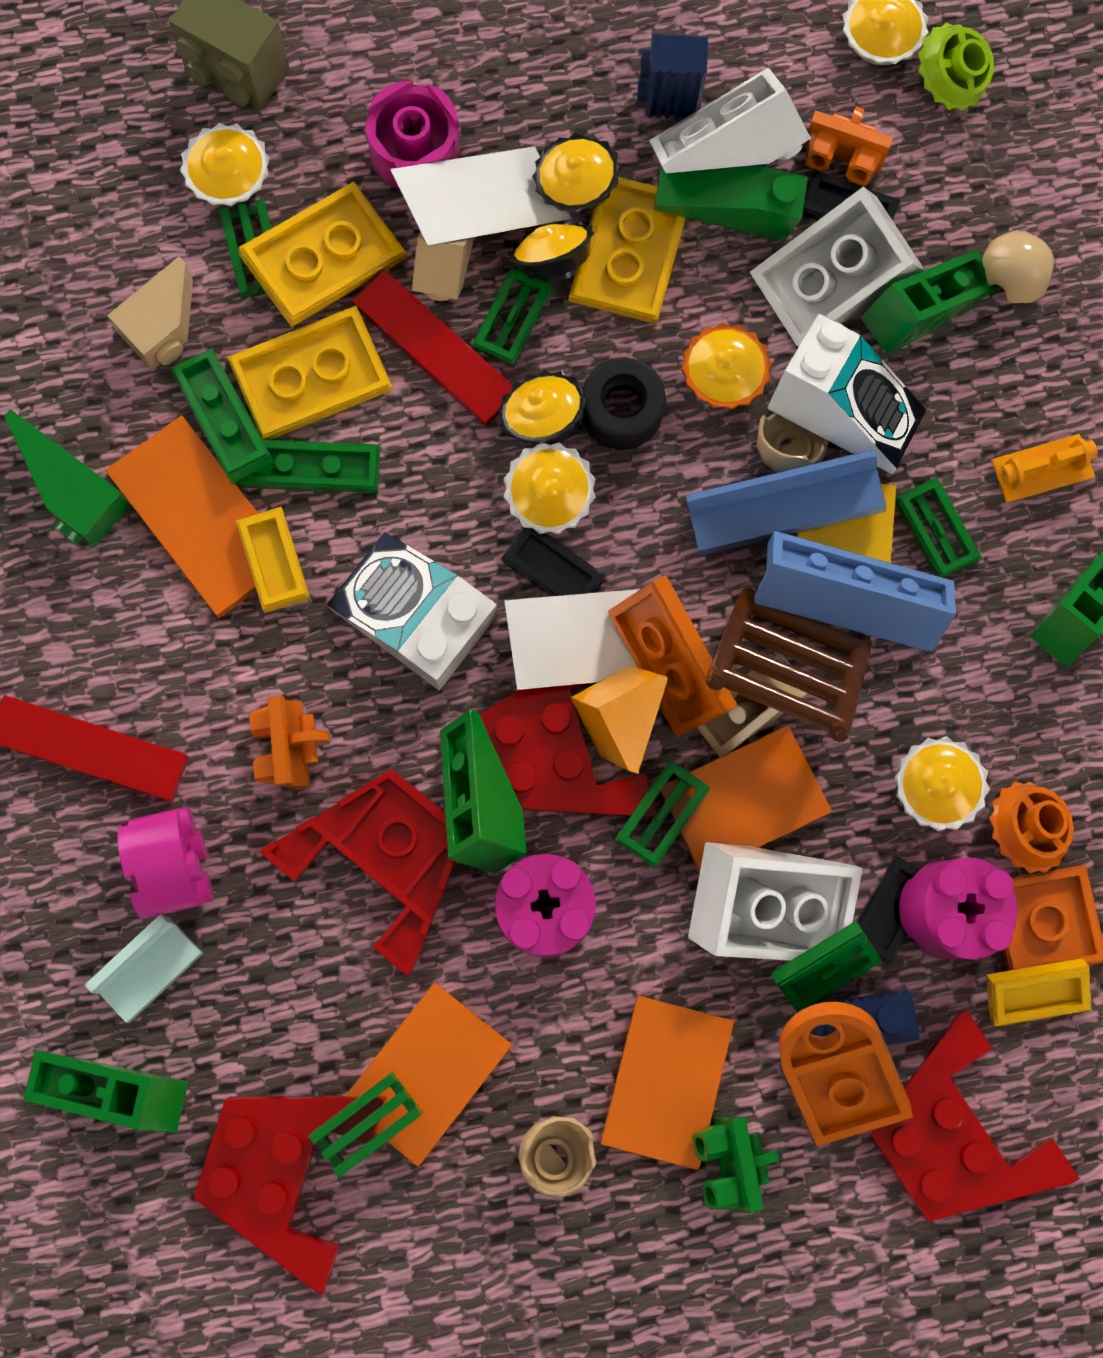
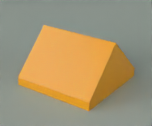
(621, 714)

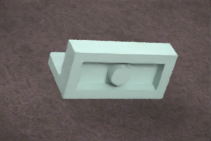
(145, 968)

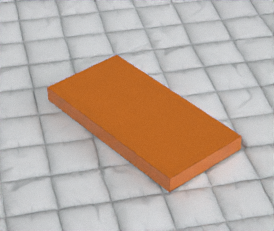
(190, 511)

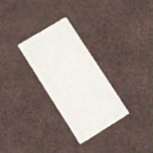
(475, 195)
(566, 639)

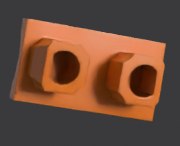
(849, 142)
(292, 743)

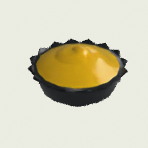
(576, 173)
(553, 251)
(543, 408)

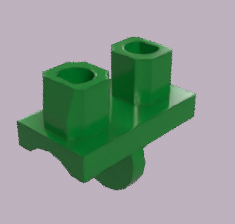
(740, 1162)

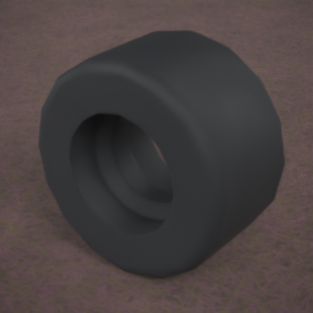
(629, 375)

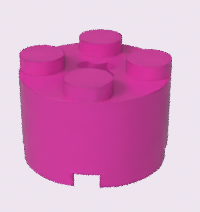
(410, 128)
(164, 863)
(563, 883)
(983, 915)

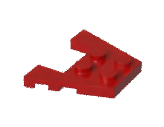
(548, 760)
(395, 840)
(944, 1150)
(260, 1170)

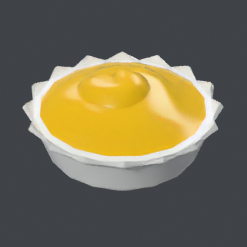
(885, 29)
(225, 164)
(549, 488)
(942, 784)

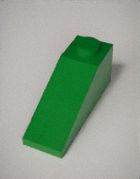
(737, 198)
(926, 301)
(70, 490)
(1076, 617)
(480, 803)
(106, 1092)

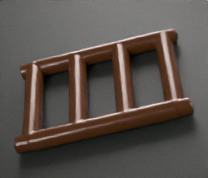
(851, 671)

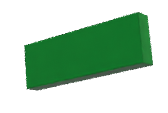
(222, 416)
(318, 467)

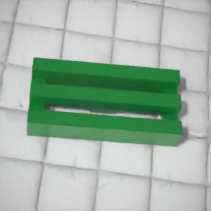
(244, 214)
(496, 350)
(921, 536)
(638, 848)
(826, 966)
(331, 1150)

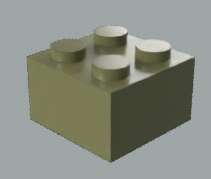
(231, 48)

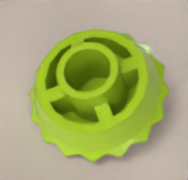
(956, 65)

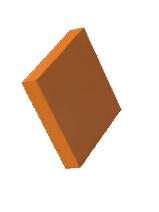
(1054, 920)

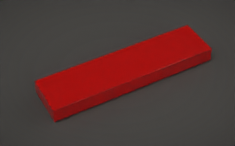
(433, 347)
(90, 749)

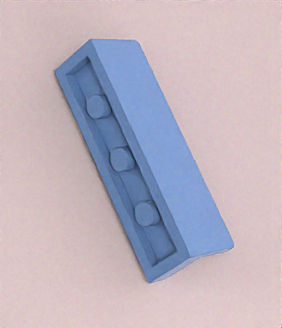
(786, 502)
(856, 592)

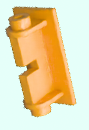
(1045, 467)

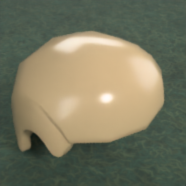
(1019, 265)
(803, 451)
(543, 1166)

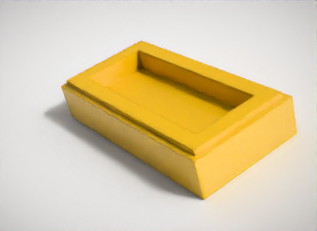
(272, 559)
(1039, 992)

